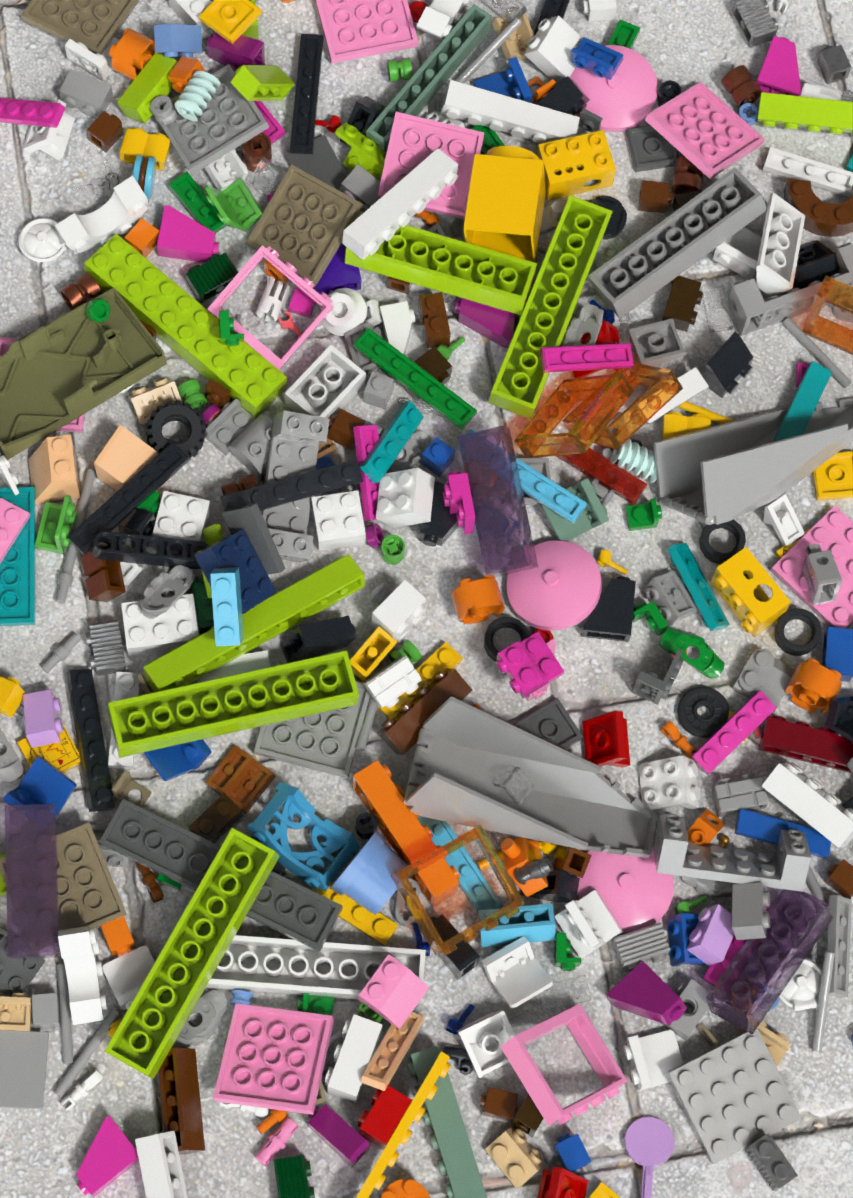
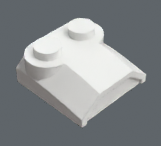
(484, 1041)

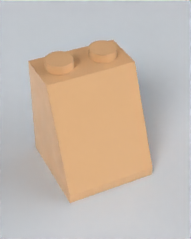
(123, 458)
(54, 470)

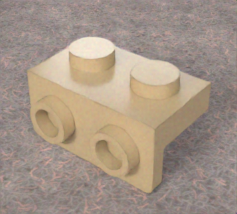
(517, 42)
(15, 1012)
(515, 1156)

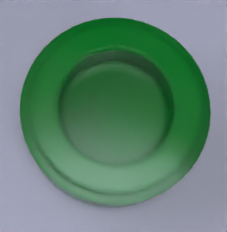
(98, 310)

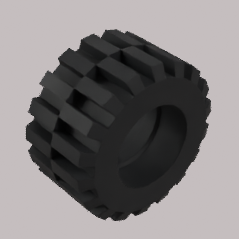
(180, 413)

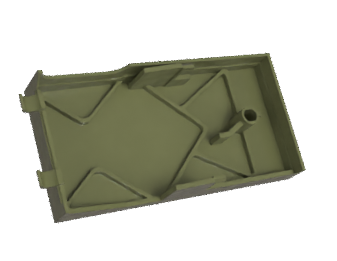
(70, 370)

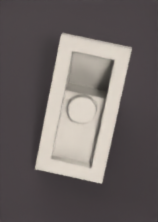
(784, 520)

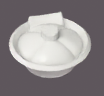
(41, 240)
(347, 313)
(804, 987)

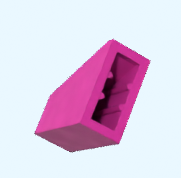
(780, 69)
(185, 238)
(106, 1159)

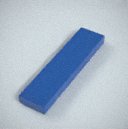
(768, 830)

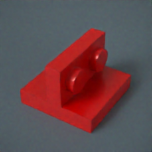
(607, 740)
(562, 1184)

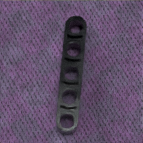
(140, 555)

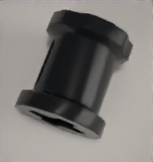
(361, 820)

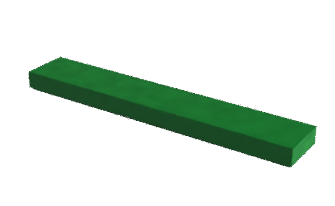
(415, 378)

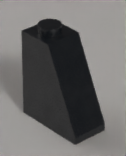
(441, 523)
(613, 612)
(318, 639)
(462, 959)

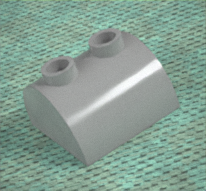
(253, 445)

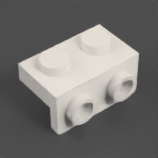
(226, 170)

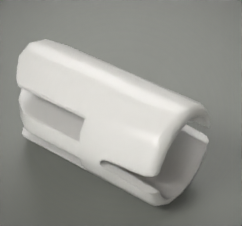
(817, 90)
(271, 303)

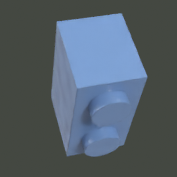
(178, 39)

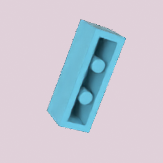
(227, 606)
(532, 921)

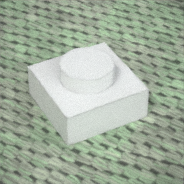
(373, 312)
(130, 571)

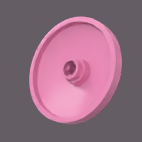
(624, 98)
(558, 590)
(629, 888)

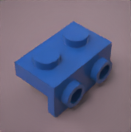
(596, 58)

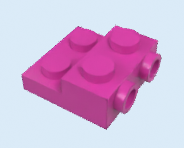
(459, 499)
(529, 665)

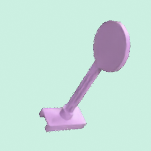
(649, 1145)

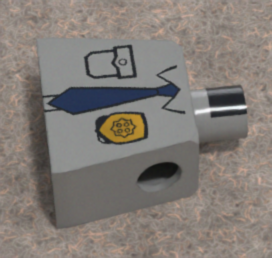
(821, 575)

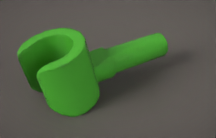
(447, 352)
(684, 907)

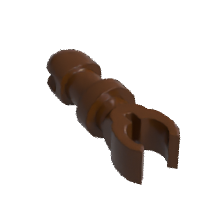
(149, 879)

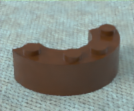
(820, 217)

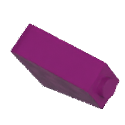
(242, 52)
(486, 320)
(647, 996)
(338, 1135)

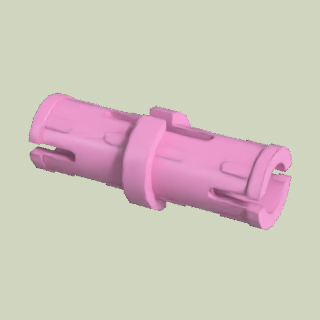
(276, 1141)

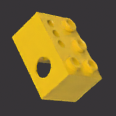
(574, 162)
(739, 586)

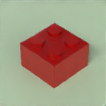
(384, 1116)

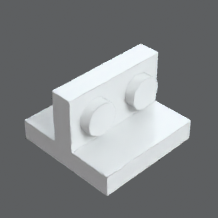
(50, 139)
(588, 923)

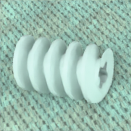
(196, 94)
(636, 457)

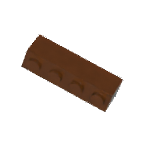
(403, 729)
(182, 1099)

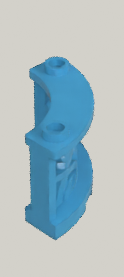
(334, 837)

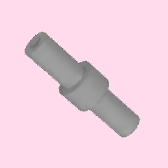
(60, 653)

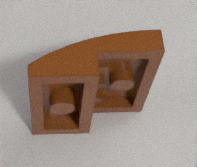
(240, 778)

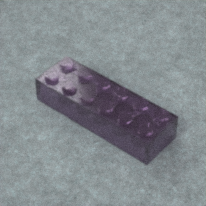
(498, 501)
(32, 881)
(768, 964)

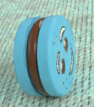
(144, 173)

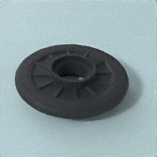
(700, 697)

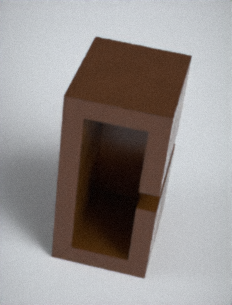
(436, 326)
(104, 578)

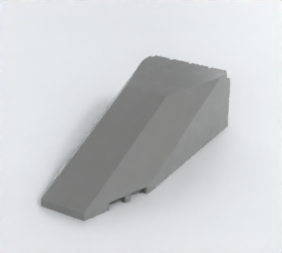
(740, 468)
(570, 800)

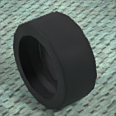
(718, 557)
(503, 622)
(785, 644)

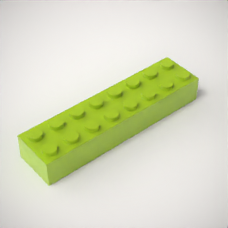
(452, 268)

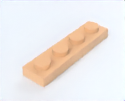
(391, 1052)

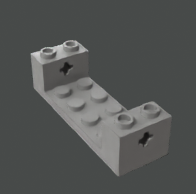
(753, 313)
(293, 453)
(678, 857)

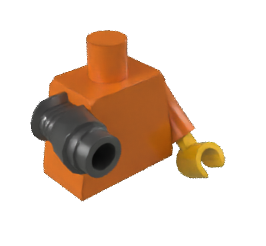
(526, 863)

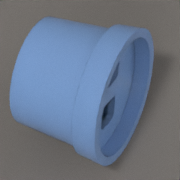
(369, 874)

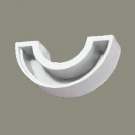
(442, 16)
(114, 217)
(79, 953)

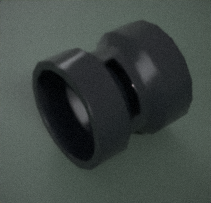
(668, 91)

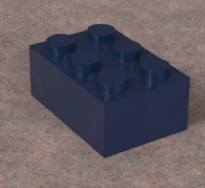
(237, 551)

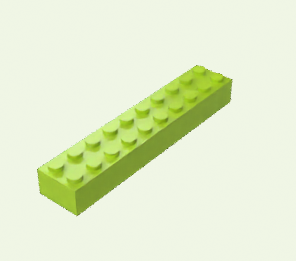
(550, 305)
(186, 325)
(232, 703)
(192, 953)

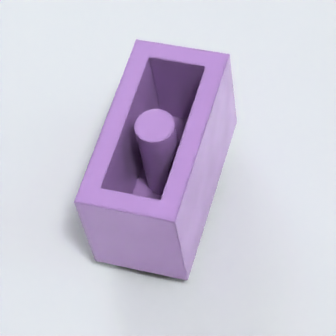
(42, 718)
(712, 935)

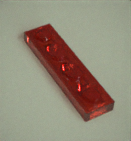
(608, 474)

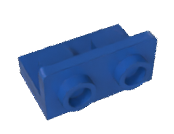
(679, 930)

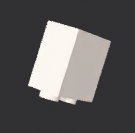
(552, 48)

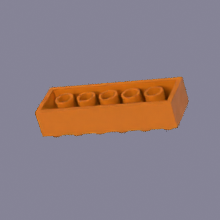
(404, 831)

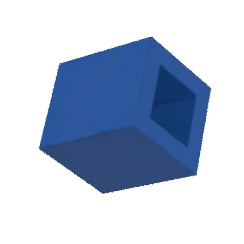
(438, 457)
(571, 1152)

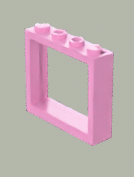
(288, 271)
(592, 1047)

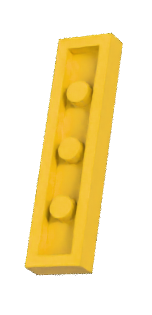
(442, 658)
(374, 926)

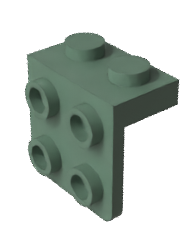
(591, 517)

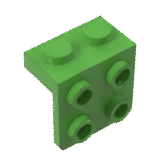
(235, 205)
(56, 526)

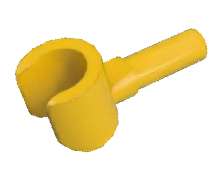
(604, 560)

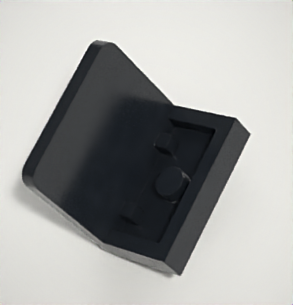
(841, 717)

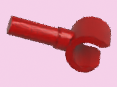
(331, 125)

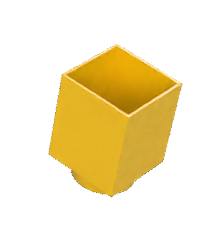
(505, 201)

